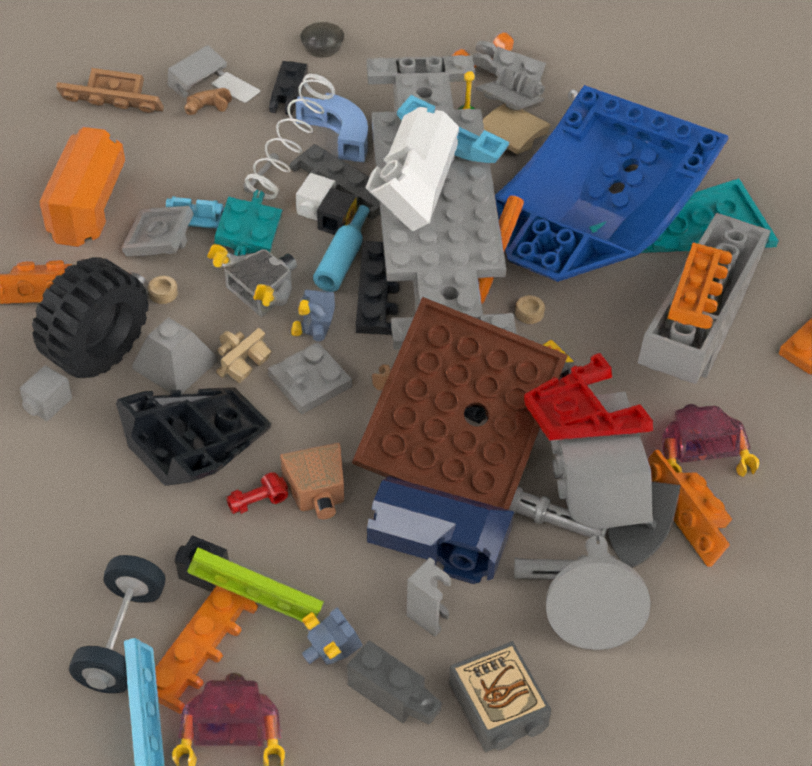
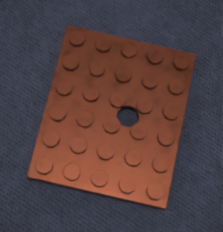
(440, 372)

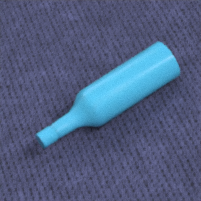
(341, 253)

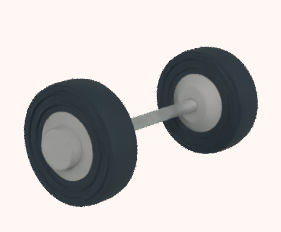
(134, 581)

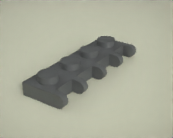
(346, 177)

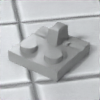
(158, 231)
(310, 377)

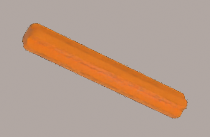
(507, 223)

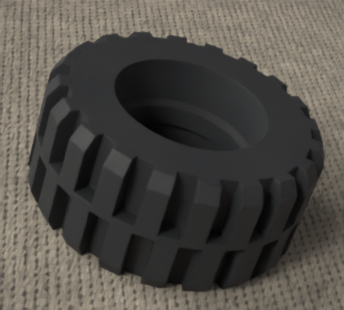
(90, 317)

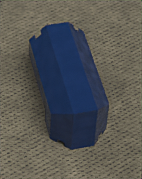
(440, 526)

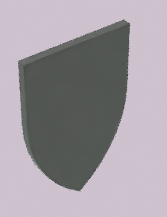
(640, 541)

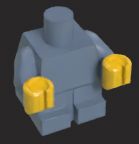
(317, 311)
(331, 638)

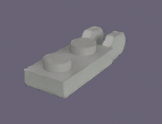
(502, 57)

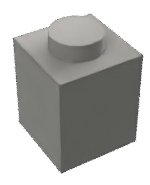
(45, 393)

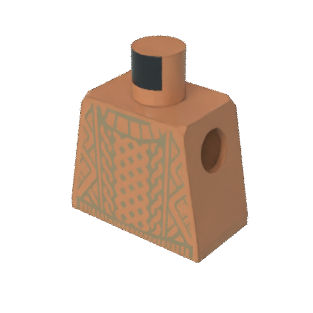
(315, 478)

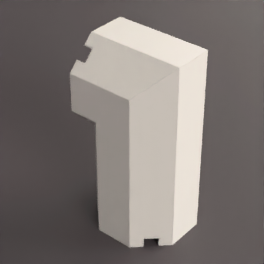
(416, 166)

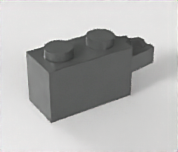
(391, 685)

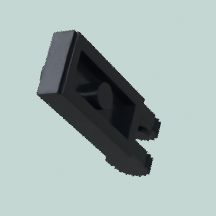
(287, 85)

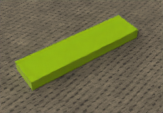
(253, 585)

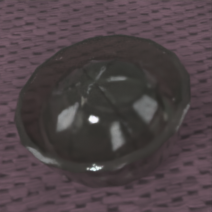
(322, 39)

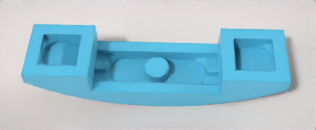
(482, 148)

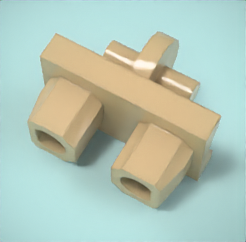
(238, 351)

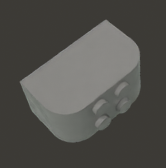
(605, 476)

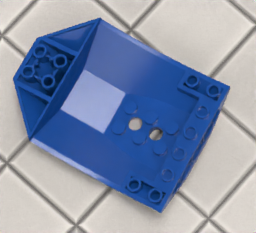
(571, 179)

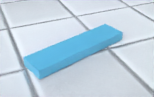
(143, 704)

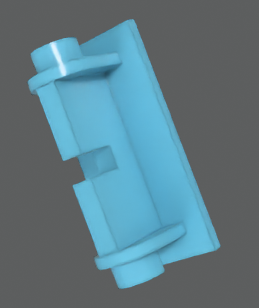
(206, 212)

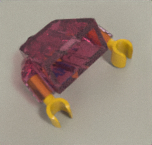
(706, 435)
(229, 715)

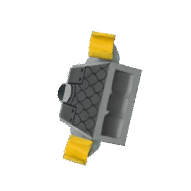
(257, 277)

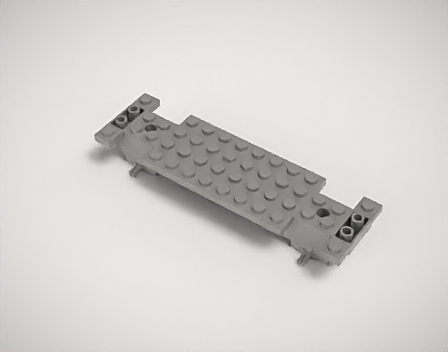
(464, 230)

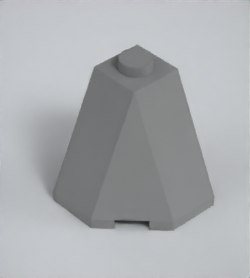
(173, 357)

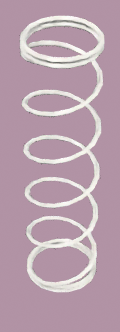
(262, 179)

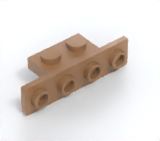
(113, 88)

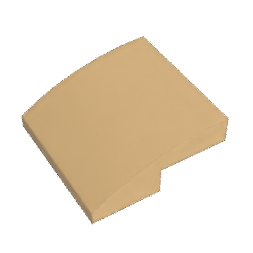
(515, 127)

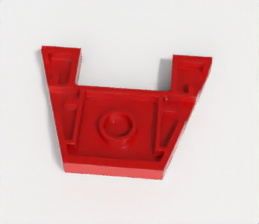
(572, 411)

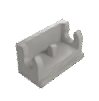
(194, 69)
(425, 598)

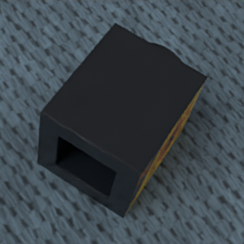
(336, 211)

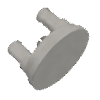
(597, 600)

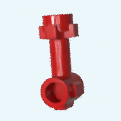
(272, 488)

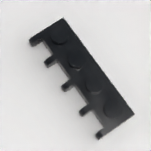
(374, 291)

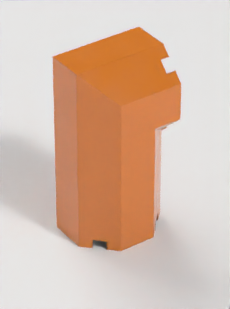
(81, 187)

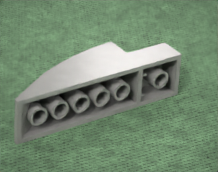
(691, 350)

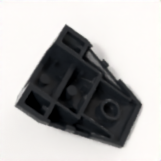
(189, 433)

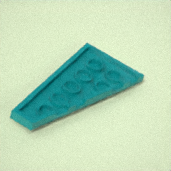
(694, 218)

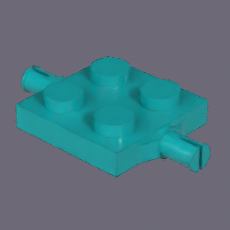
(248, 225)

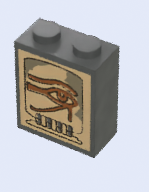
(499, 697)

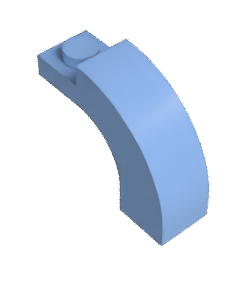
(344, 119)

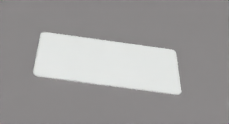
(236, 86)

